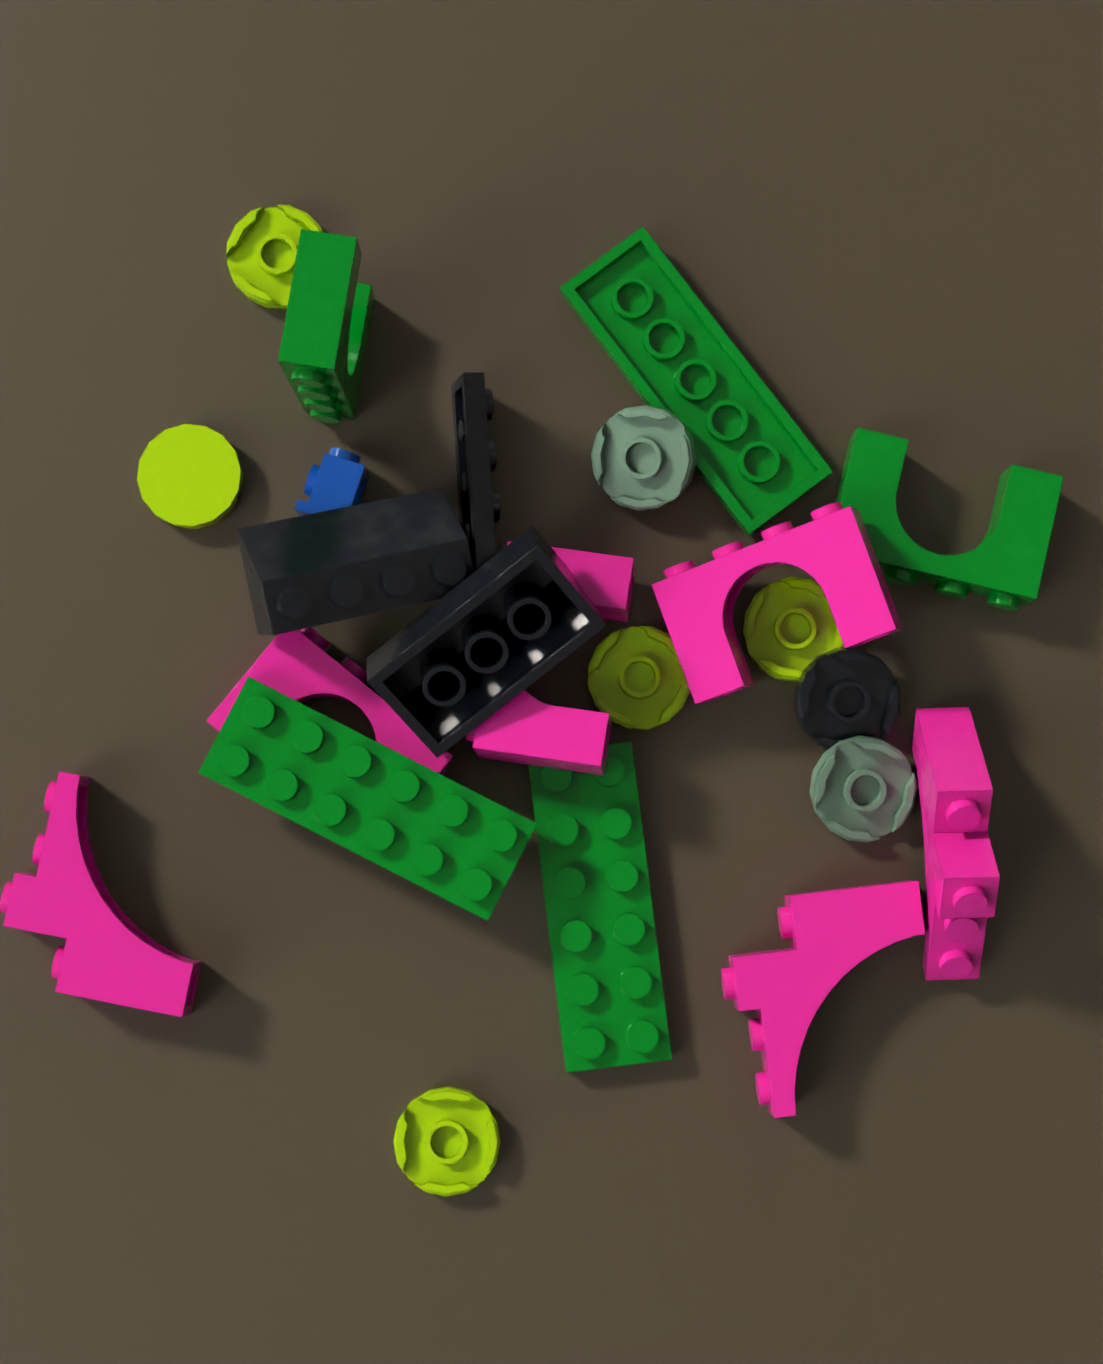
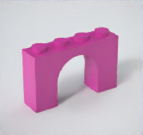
(702, 599)
(303, 671)
(557, 735)

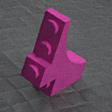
(957, 847)
(68, 899)
(786, 986)

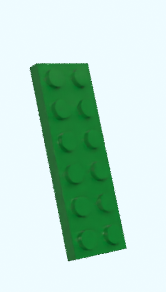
(689, 365)
(368, 798)
(600, 914)

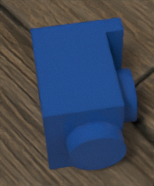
(335, 483)

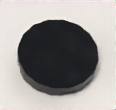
(846, 697)

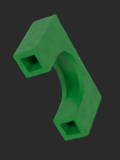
(326, 326)
(1005, 563)

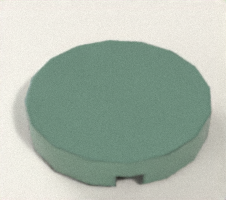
(644, 457)
(863, 788)

